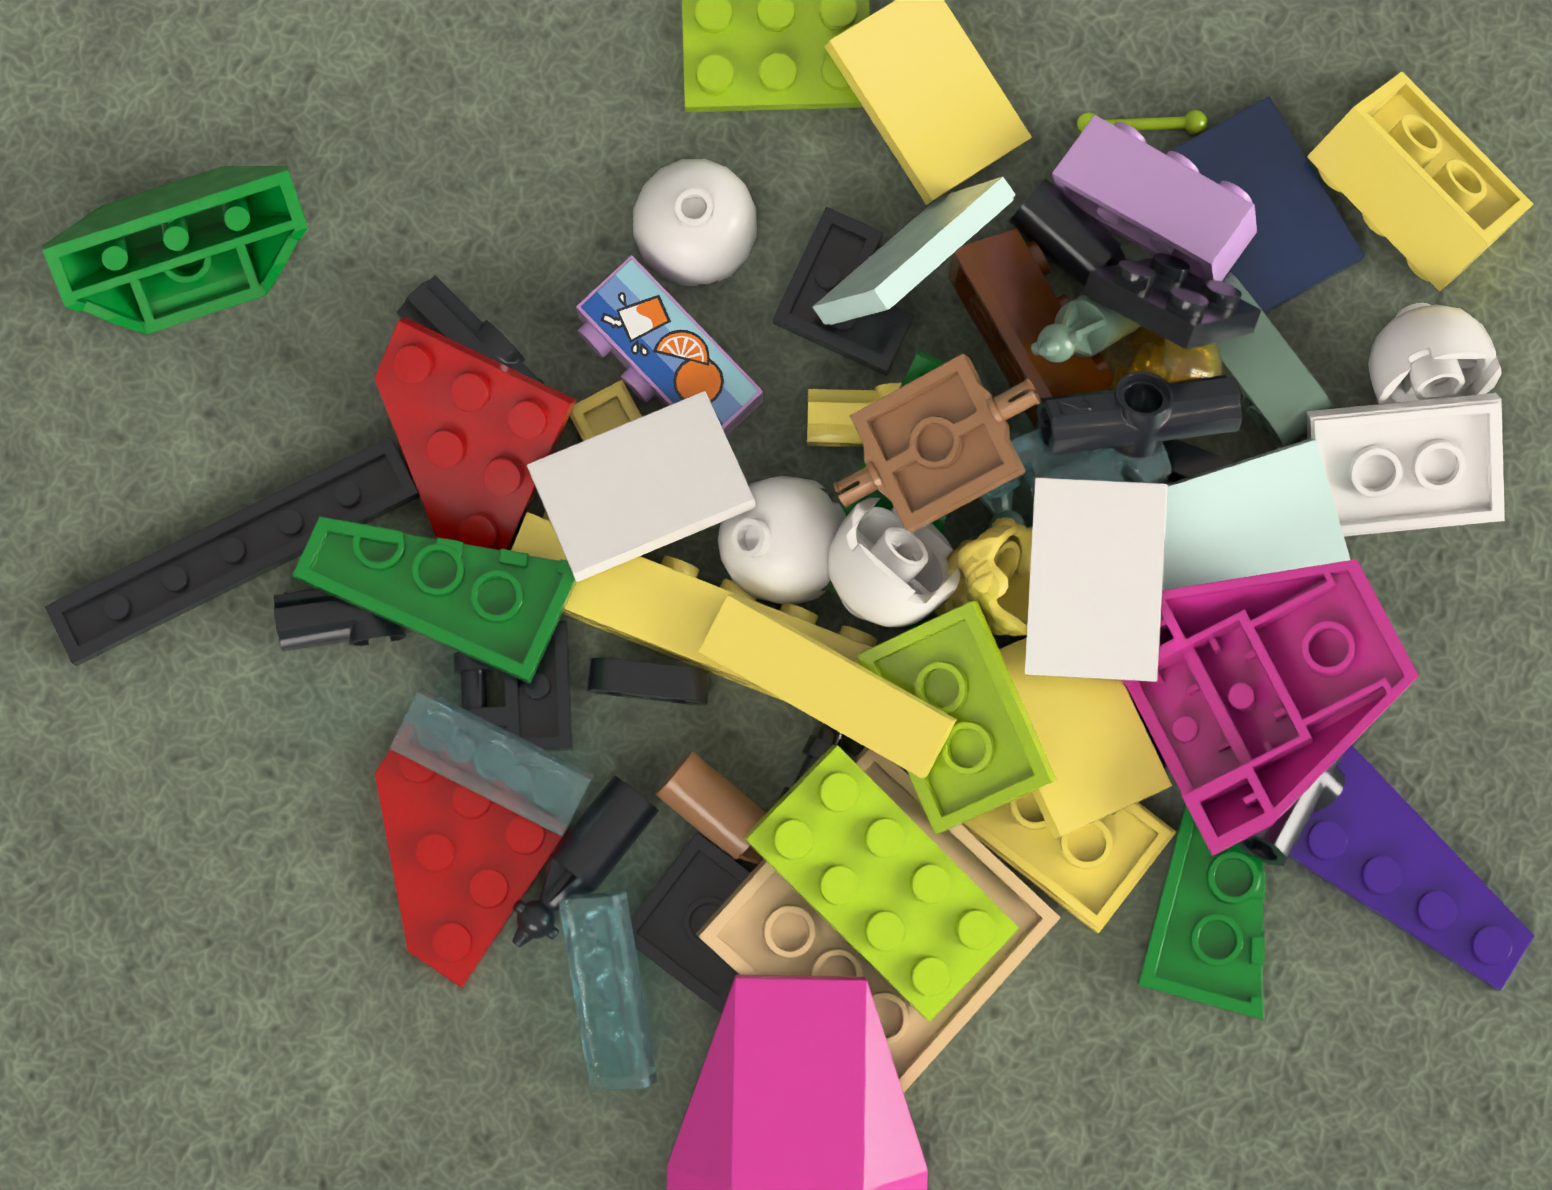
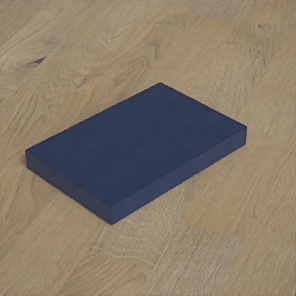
(1298, 226)

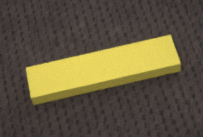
(827, 686)

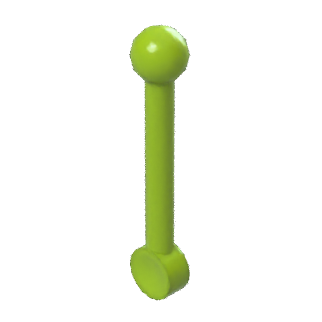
(1193, 122)

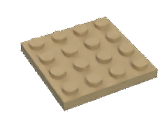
(776, 932)

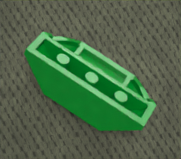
(180, 248)

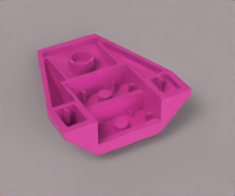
(1267, 689)
(798, 1095)

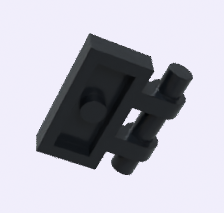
(531, 711)

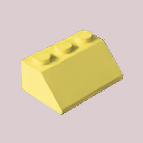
(1418, 180)

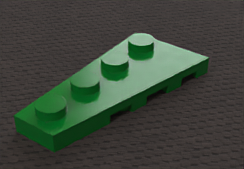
(457, 594)
(1208, 927)

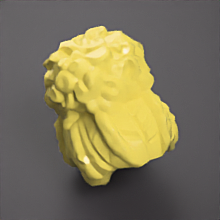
(995, 575)

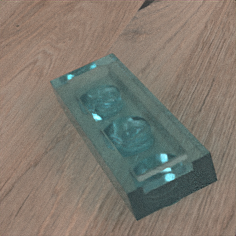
(491, 761)
(608, 991)

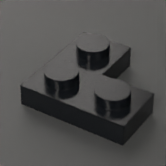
(831, 255)

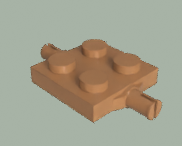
(937, 443)

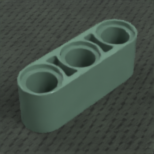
(1271, 379)

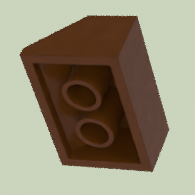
(1010, 305)

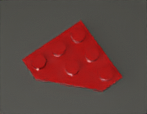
(468, 432)
(455, 863)

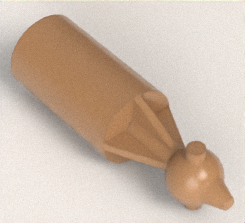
(712, 806)

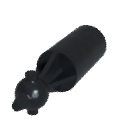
(1066, 232)
(585, 856)

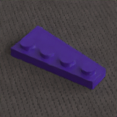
(1404, 872)

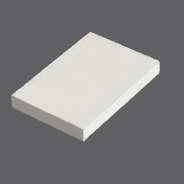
(1413, 463)
(641, 486)
(1096, 579)

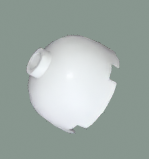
(694, 222)
(1432, 356)
(783, 542)
(887, 571)

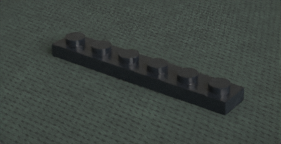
(228, 552)

